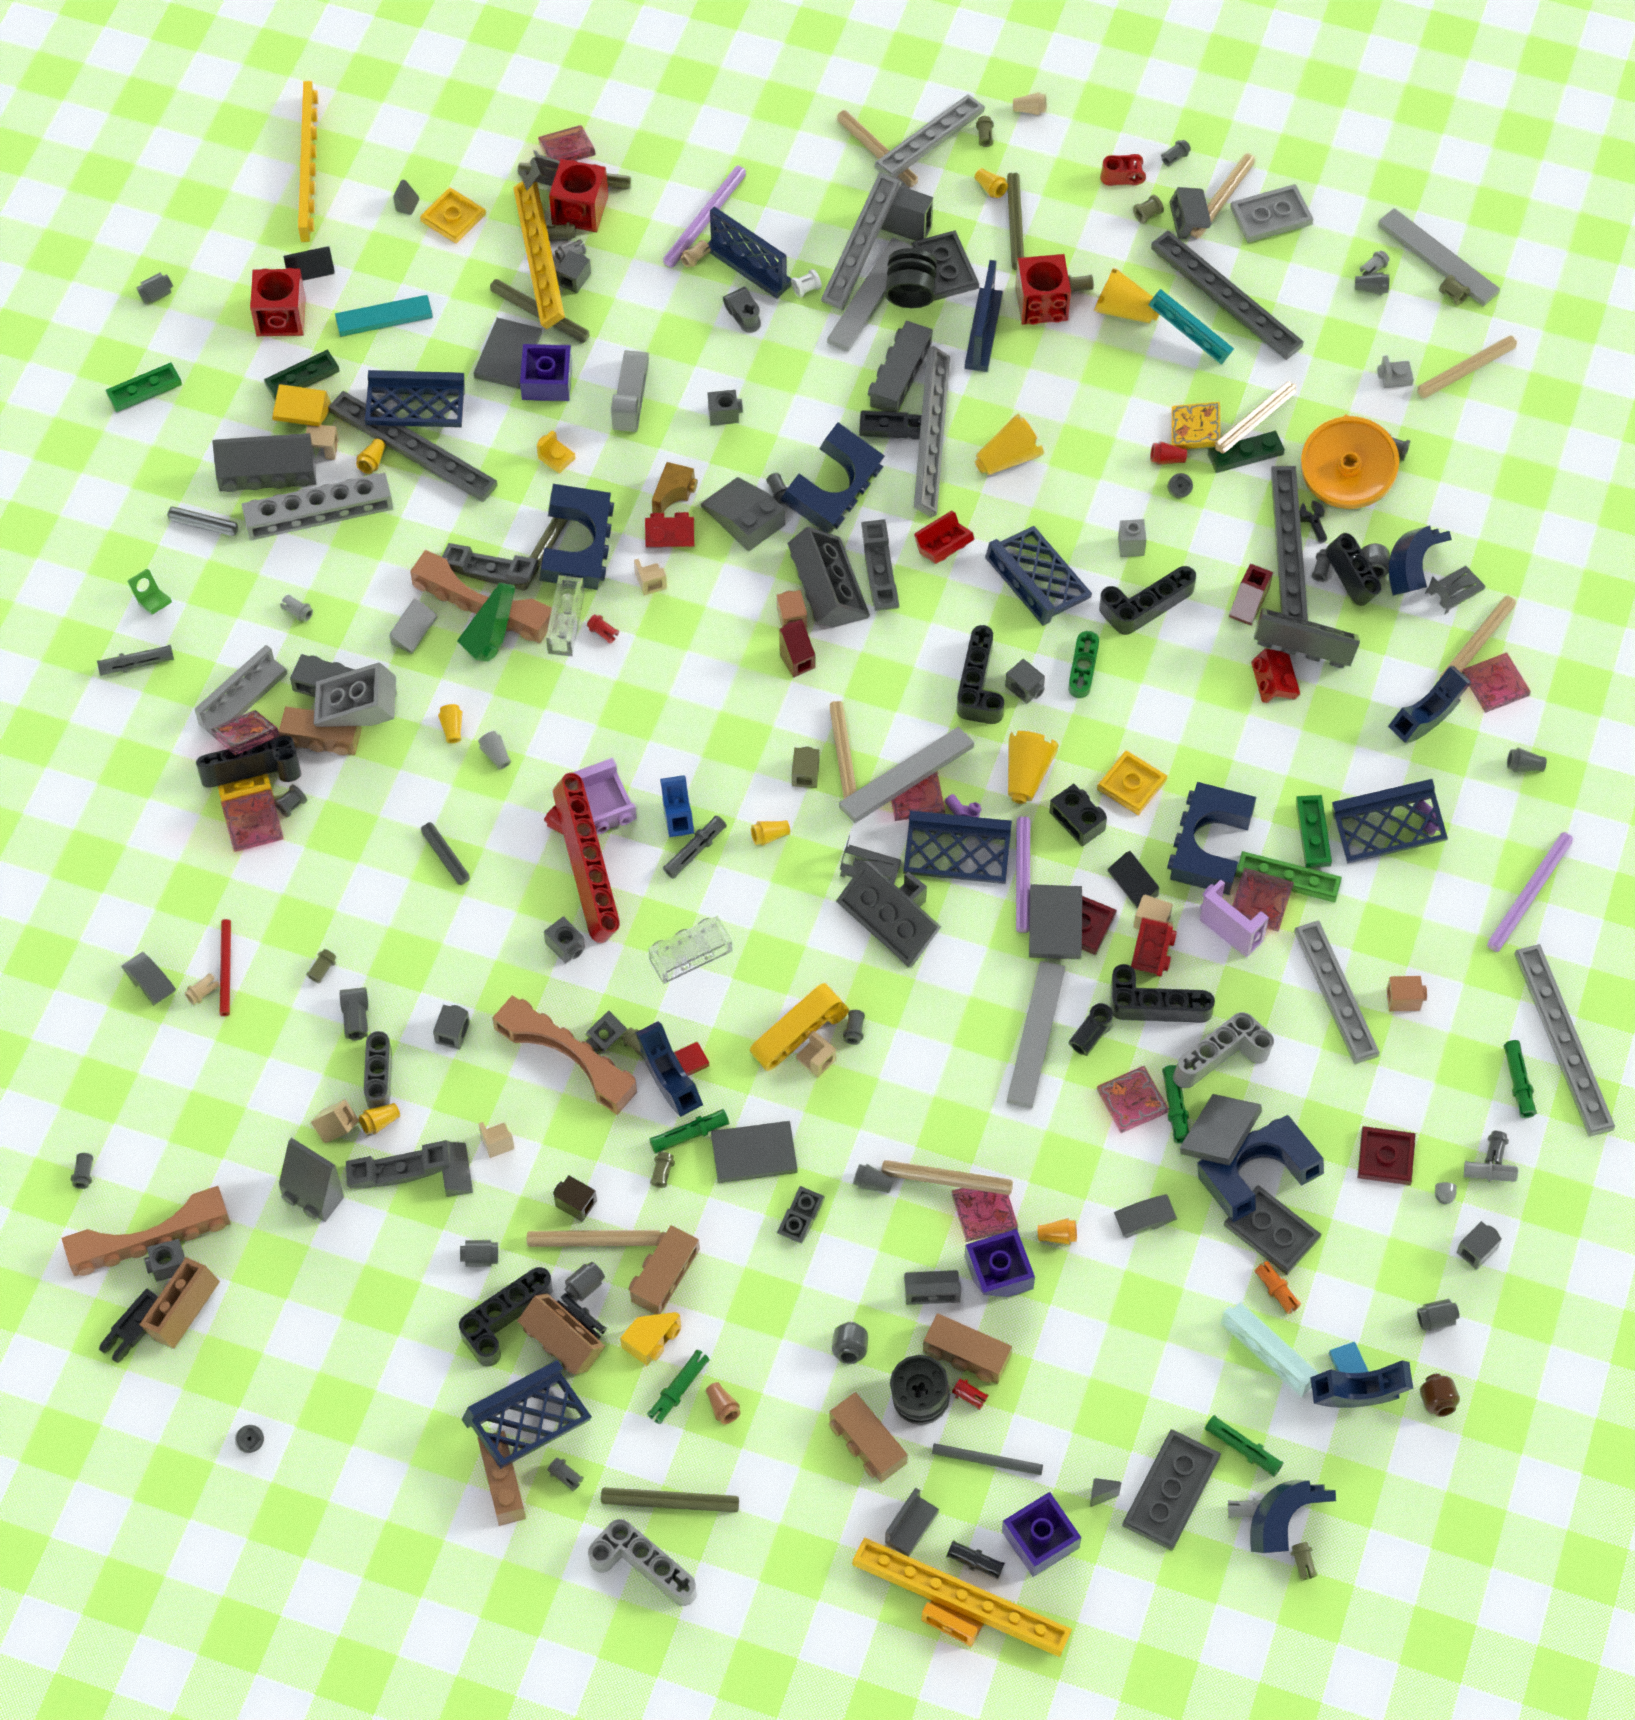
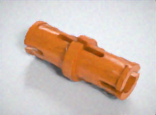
(1277, 1287)

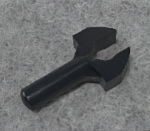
(1314, 519)

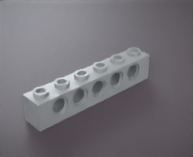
(309, 514)

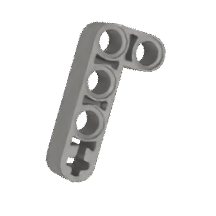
(628, 402)
(1235, 1039)
(647, 1565)

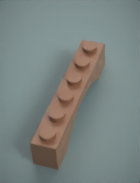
(435, 576)
(524, 1025)
(93, 1250)

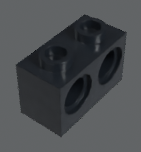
(1073, 817)

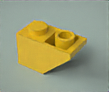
(649, 1334)

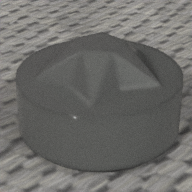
(1180, 485)
(249, 1438)

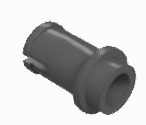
(1179, 150)
(777, 486)
(1321, 567)
(853, 1033)
(1497, 1143)
(81, 1176)
(565, 1474)

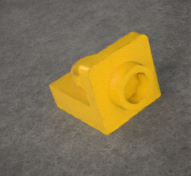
(554, 453)

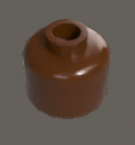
(1439, 1395)

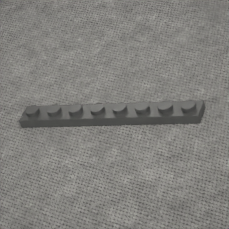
(1227, 295)
(416, 448)
(1288, 541)

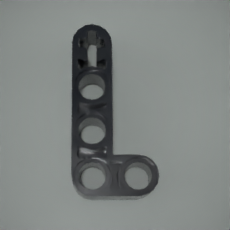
(1177, 584)
(977, 672)
(269, 757)
(1160, 998)
(509, 1311)

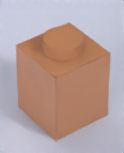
(791, 607)
(1405, 993)

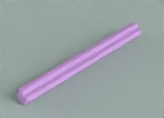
(703, 216)
(1530, 892)

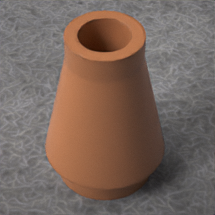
(723, 1404)

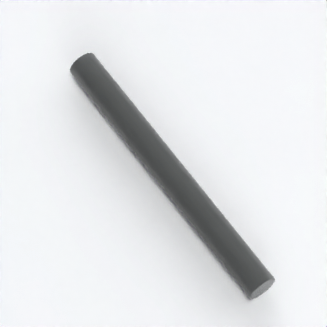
(987, 1459)

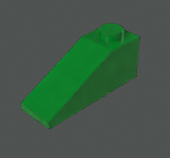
(489, 625)

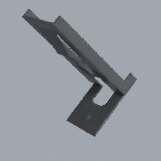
(538, 167)
(1466, 580)
(886, 869)

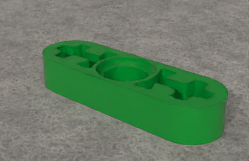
(1079, 655)

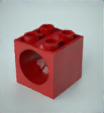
(579, 195)
(1043, 289)
(278, 302)

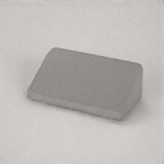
(412, 626)

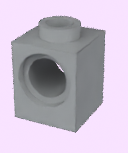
(1132, 538)

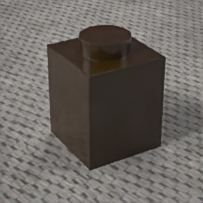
(574, 1198)

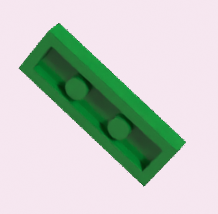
(143, 387)
(1313, 831)

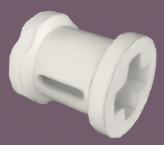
(806, 283)

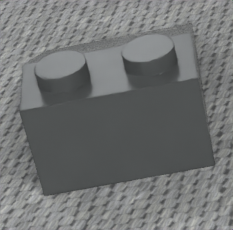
(745, 512)
(310, 1181)

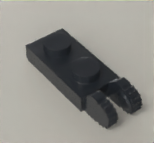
(889, 424)
(128, 1326)

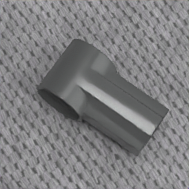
(354, 1007)

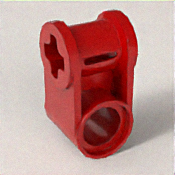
(1121, 170)

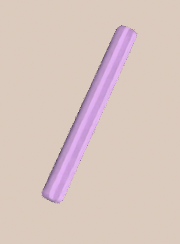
(1022, 874)

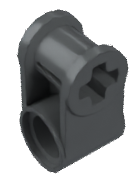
(743, 309)

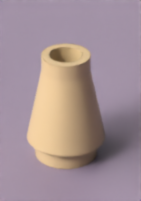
(1033, 104)

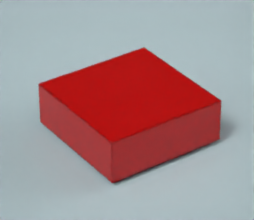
(692, 1058)

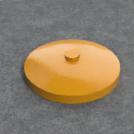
(1349, 462)

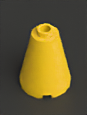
(1125, 299)
(1009, 447)
(1028, 763)

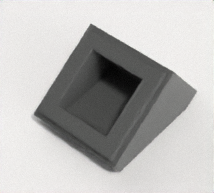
(405, 198)
(1104, 1490)

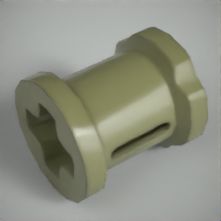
(1148, 209)
(1454, 290)

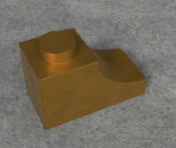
(674, 485)

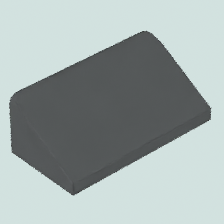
(457, 1177)

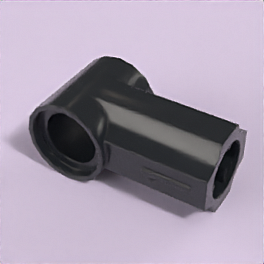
(1091, 1030)

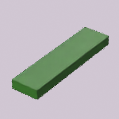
(1306, 880)

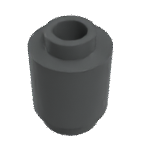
(154, 288)
(479, 1253)
(584, 1281)
(1438, 1314)

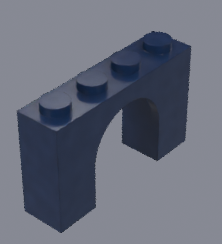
(826, 508)
(592, 511)
(1208, 806)
(1278, 1141)

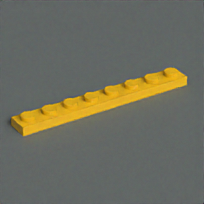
(307, 167)
(539, 254)
(962, 1597)

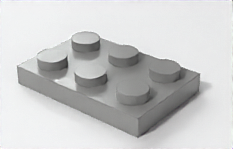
(1271, 213)

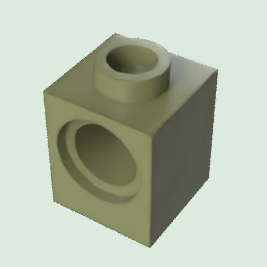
(805, 767)

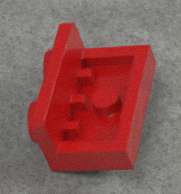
(669, 531)
(942, 538)
(1275, 675)
(1152, 946)

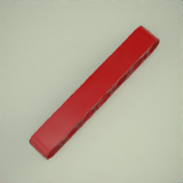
(570, 797)

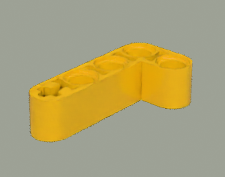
(794, 1027)

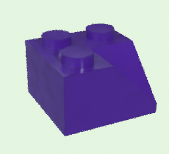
(546, 372)
(1000, 1265)
(1041, 1534)

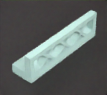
(1269, 1348)

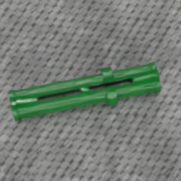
(1521, 1087)
(1177, 1113)
(683, 1133)
(671, 1396)
(1252, 1451)

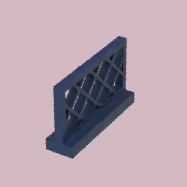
(751, 264)
(984, 323)
(416, 384)
(1022, 581)
(1383, 800)
(962, 826)
(520, 1392)

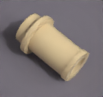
(690, 257)
(201, 989)

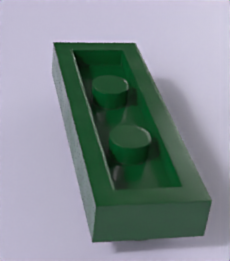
(303, 373)
(1247, 452)

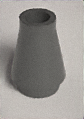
(1373, 283)
(1525, 761)
(872, 1179)

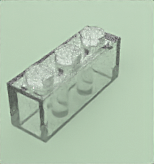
(565, 616)
(690, 949)

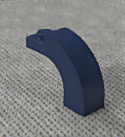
(1407, 558)
(1431, 710)
(666, 1071)
(1361, 1389)
(1275, 1510)

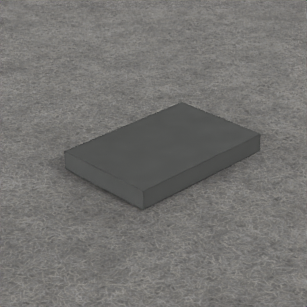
(953, 266)
(503, 352)
(1055, 921)
(1221, 1129)
(754, 1151)
(1275, 1232)

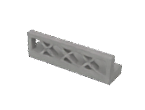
(242, 690)

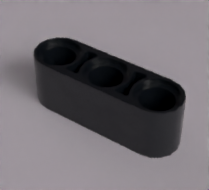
(1353, 569)

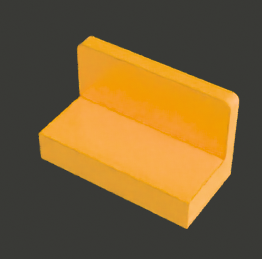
(951, 1622)

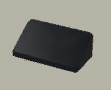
(312, 262)
(1133, 878)

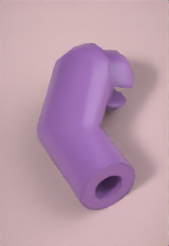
(973, 810)
(1430, 828)

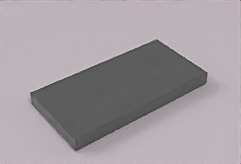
(888, 914)
(1171, 1490)

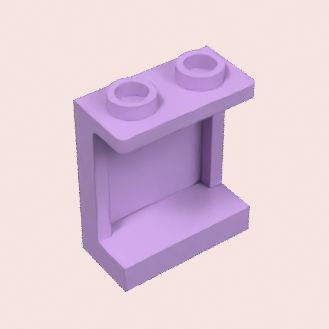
(607, 796)
(1230, 923)

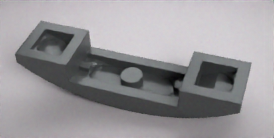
(879, 565)
(489, 568)
(400, 1168)

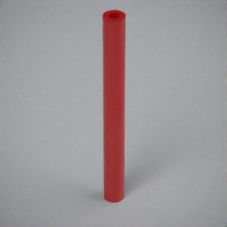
(225, 967)

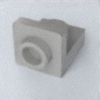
(1395, 373)

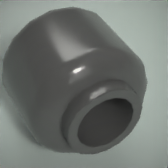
(1378, 558)
(850, 1342)

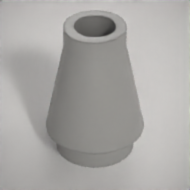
(494, 749)

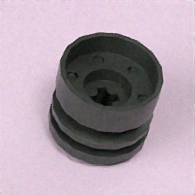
(911, 278)
(916, 1375)

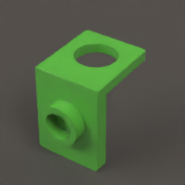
(152, 598)

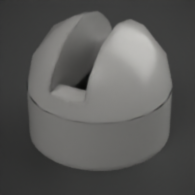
(1445, 1192)

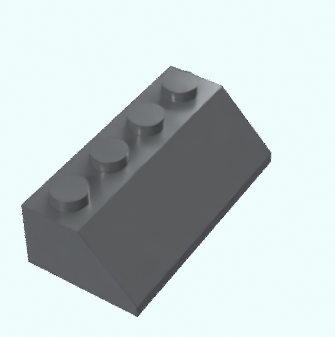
(264, 462)
(827, 578)
(1306, 637)

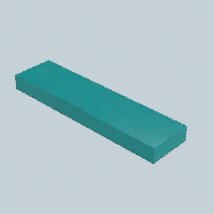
(383, 315)
(1191, 326)

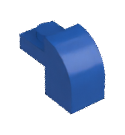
(676, 806)

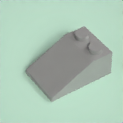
(356, 698)

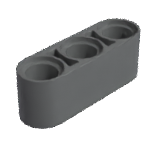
(377, 1060)

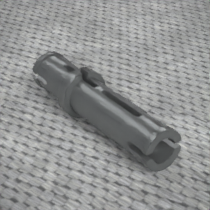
(135, 660)
(702, 839)

